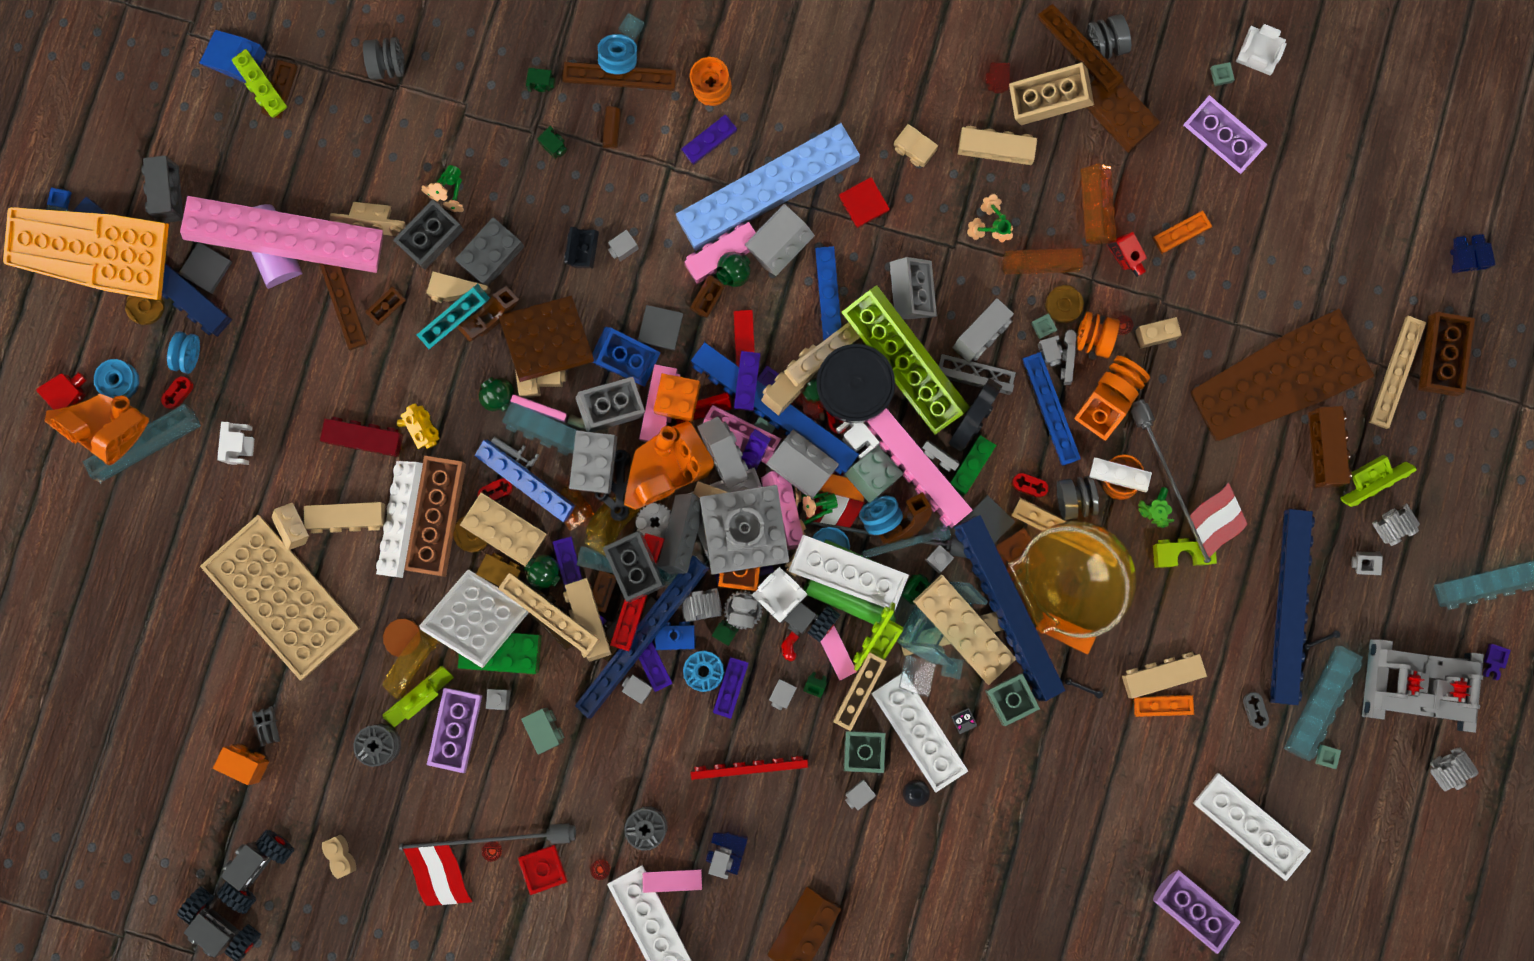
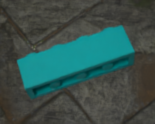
(453, 316)

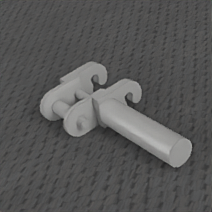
(514, 453)

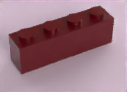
(361, 437)

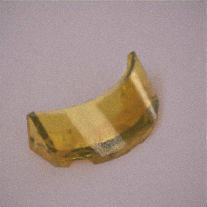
(604, 529)
(409, 663)

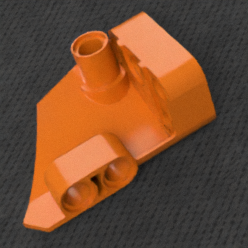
(101, 425)
(667, 465)

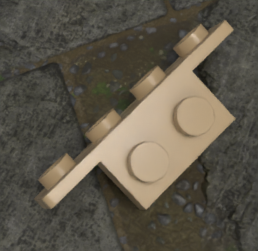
(371, 216)

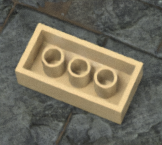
(1051, 94)
(503, 529)

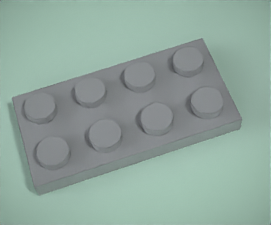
(947, 461)

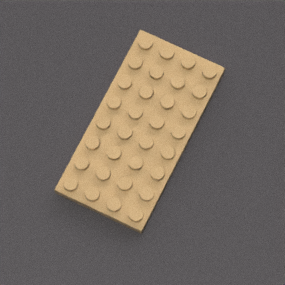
(280, 597)

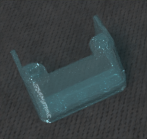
(923, 637)

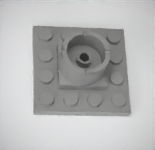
(738, 550)

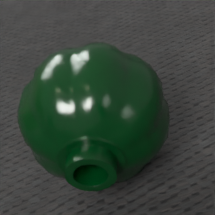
(733, 269)
(496, 394)
(542, 572)

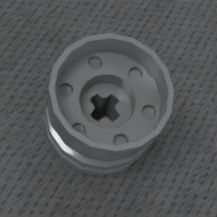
(1110, 36)
(387, 58)
(1081, 497)
(385, 737)
(656, 822)

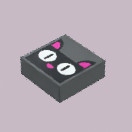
(964, 721)

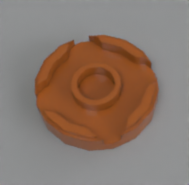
(398, 635)

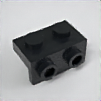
(581, 248)

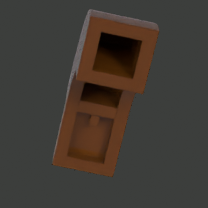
(487, 317)
(914, 519)

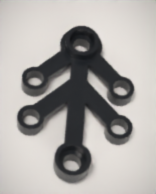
(618, 488)

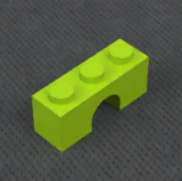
(1167, 553)

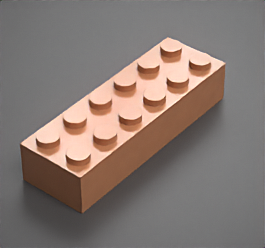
(435, 516)

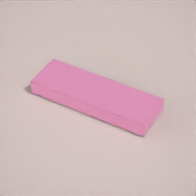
(541, 409)
(837, 654)
(671, 881)

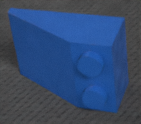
(224, 48)
(625, 356)

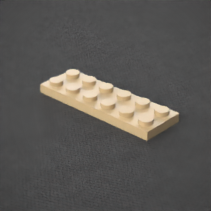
(964, 629)

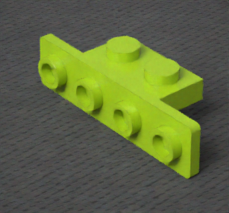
(259, 84)
(1374, 478)
(882, 639)
(418, 697)

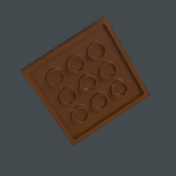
(545, 338)

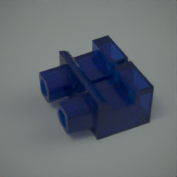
(1472, 257)
(732, 841)

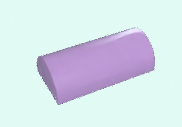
(1225, 134)
(275, 268)
(454, 730)
(1196, 910)

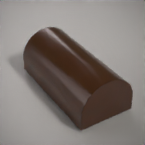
(611, 127)
(707, 296)
(385, 306)

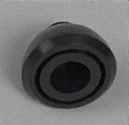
(916, 793)

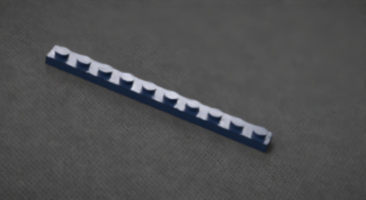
(644, 635)

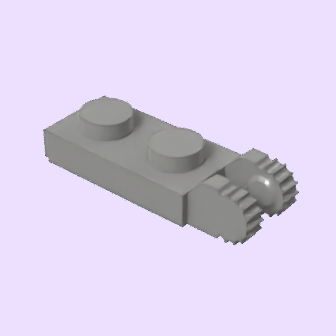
(1068, 356)

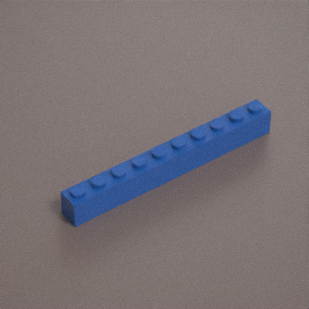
(726, 374)

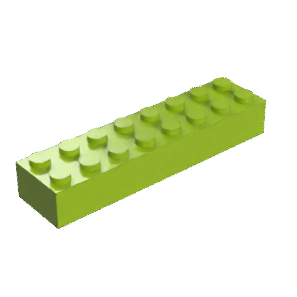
(912, 365)

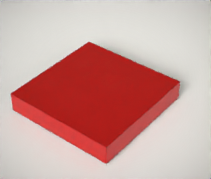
(864, 202)
(542, 869)

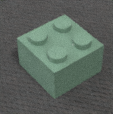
(873, 474)
(1012, 699)
(543, 730)
(864, 751)

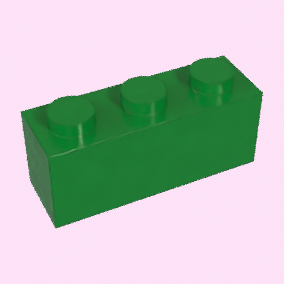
(972, 465)

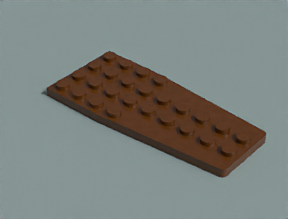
(1283, 377)

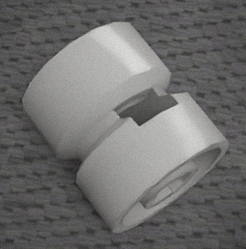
(743, 612)

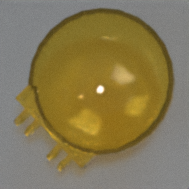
(1076, 579)

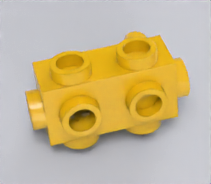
(419, 426)

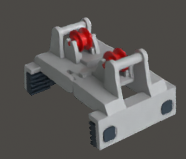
(1461, 685)

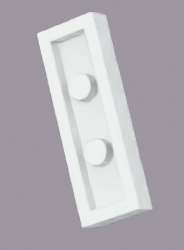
(1120, 475)

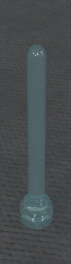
(941, 533)

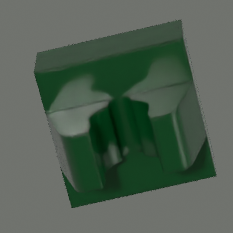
(815, 686)

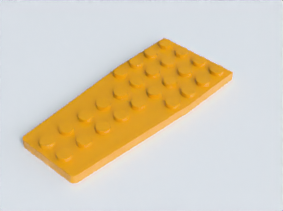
(89, 249)

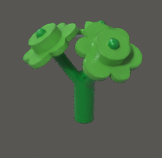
(1157, 510)

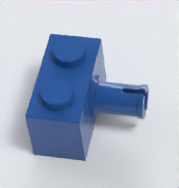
(676, 637)

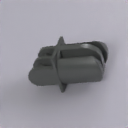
(267, 730)

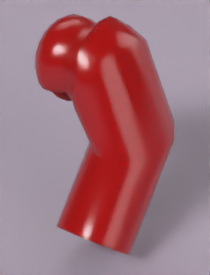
(787, 647)

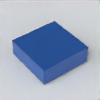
(59, 198)

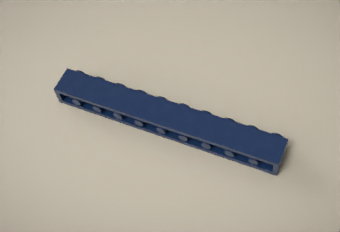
(179, 290)
(1291, 607)
(1009, 608)

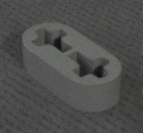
(1260, 709)

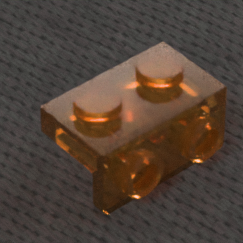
(581, 511)

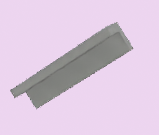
(975, 379)

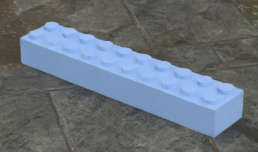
(768, 186)

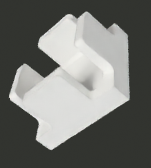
(1262, 49)
(858, 437)
(234, 444)
(779, 594)

